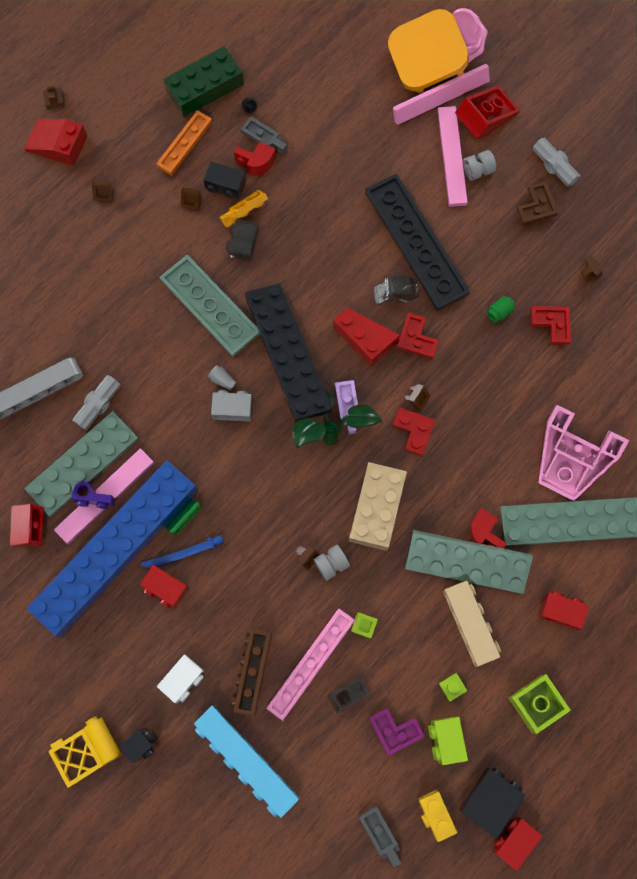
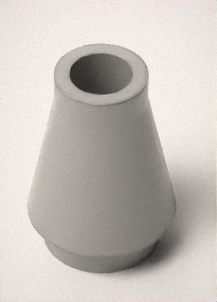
(220, 377)

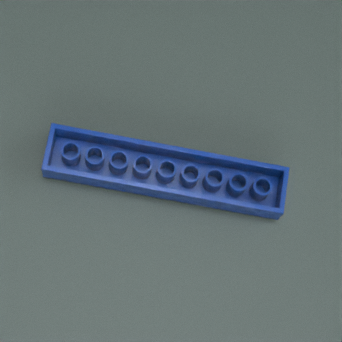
(112, 549)

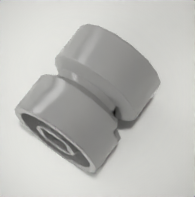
(481, 164)
(332, 562)

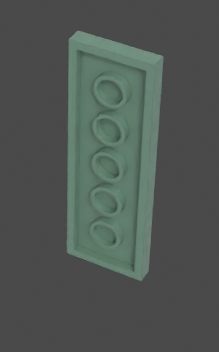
(210, 305)
(81, 463)
(468, 561)

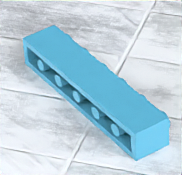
(246, 761)

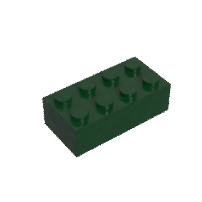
(203, 81)

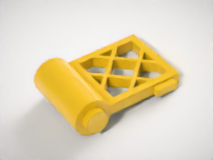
(100, 744)

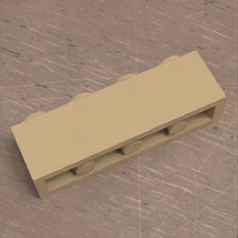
(471, 624)

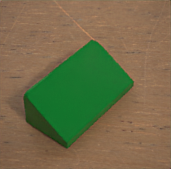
(183, 517)

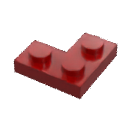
(557, 319)
(413, 341)
(418, 427)

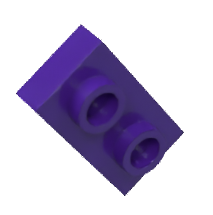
(100, 500)

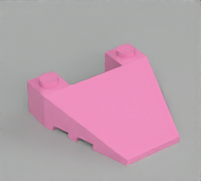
(571, 462)

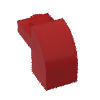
(257, 162)
(481, 527)

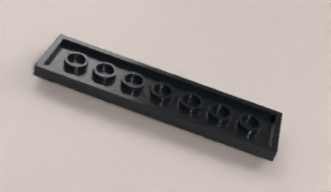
(417, 242)
(288, 353)

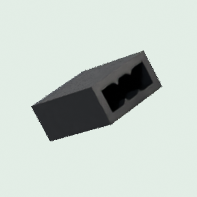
(492, 801)

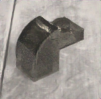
(396, 288)
(348, 695)

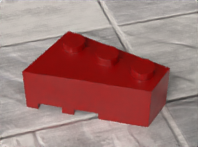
(365, 336)

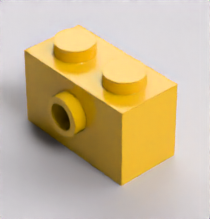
(436, 816)

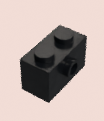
(224, 180)
(140, 745)

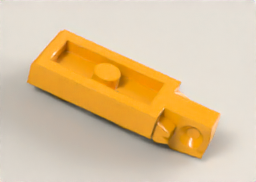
(243, 207)

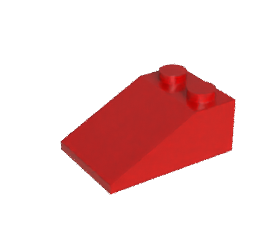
(486, 111)
(57, 140)

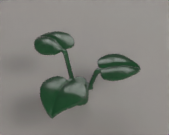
(309, 431)

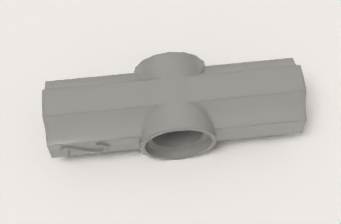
(556, 162)
(96, 402)

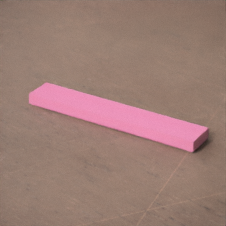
(441, 94)
(452, 156)
(114, 486)
(310, 664)

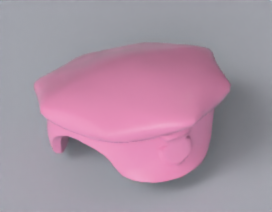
(472, 31)

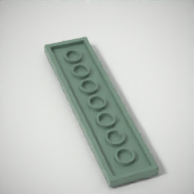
(569, 521)

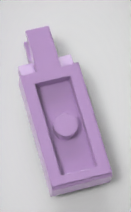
(346, 399)

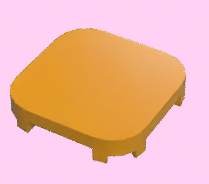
(428, 50)

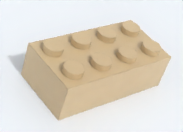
(377, 506)

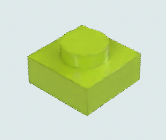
(364, 625)
(452, 687)

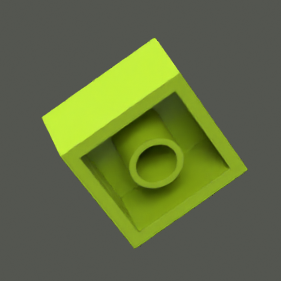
(539, 704)
(448, 741)

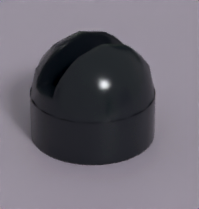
(253, 105)

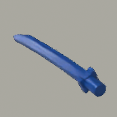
(211, 543)

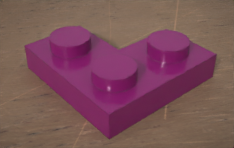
(392, 736)

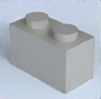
(231, 406)

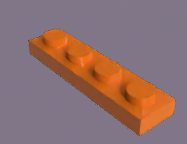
(184, 143)

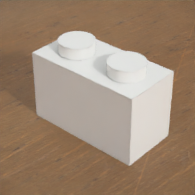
(181, 679)

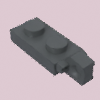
(261, 133)
(380, 835)

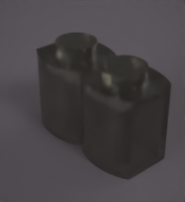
(243, 239)

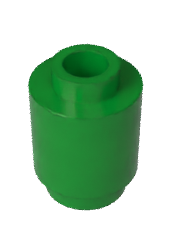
(501, 309)

